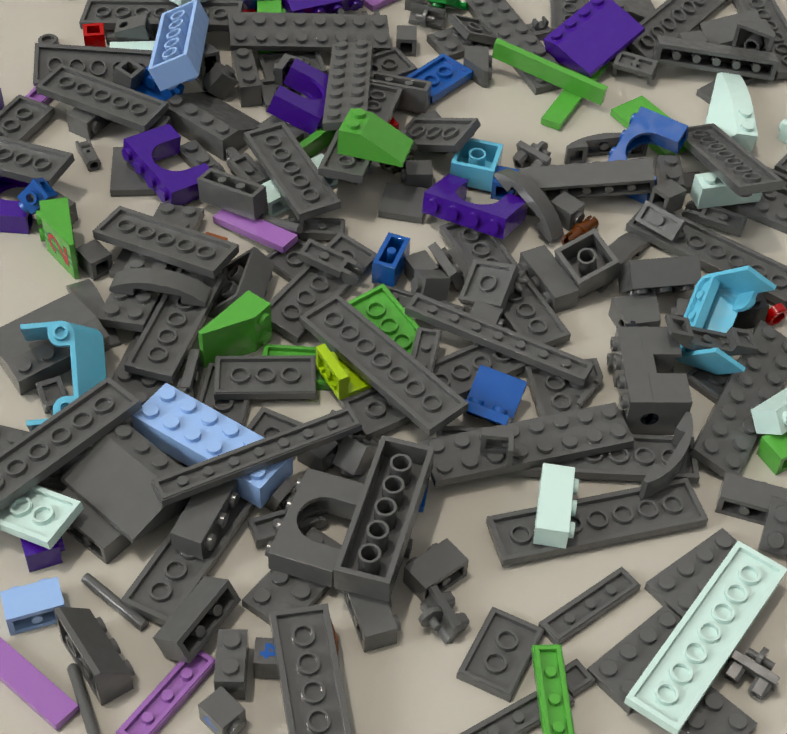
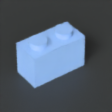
(31, 605)

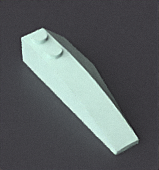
(733, 110)

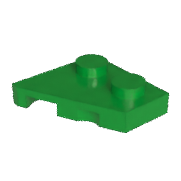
(457, 4)

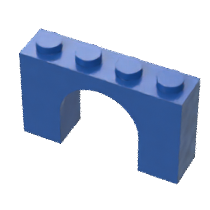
(649, 128)

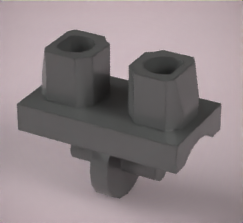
(427, 15)
(535, 154)
(439, 614)
(763, 678)

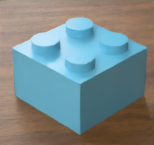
(477, 163)

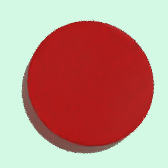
(776, 314)

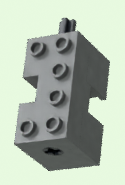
(642, 370)

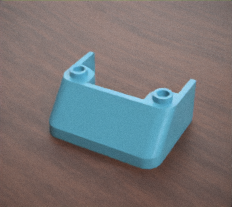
(715, 308)
(86, 355)

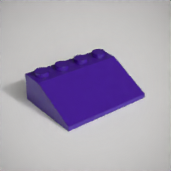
(592, 36)

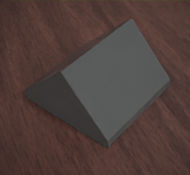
(754, 35)

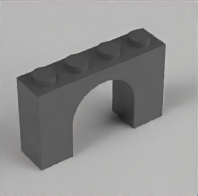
(294, 552)

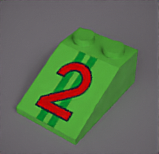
(58, 233)

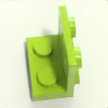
(338, 374)

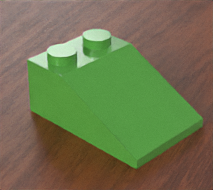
(372, 139)
(237, 329)

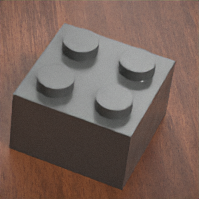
(588, 262)

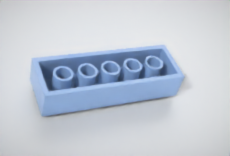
(179, 45)
(197, 433)

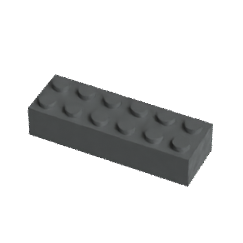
(384, 518)

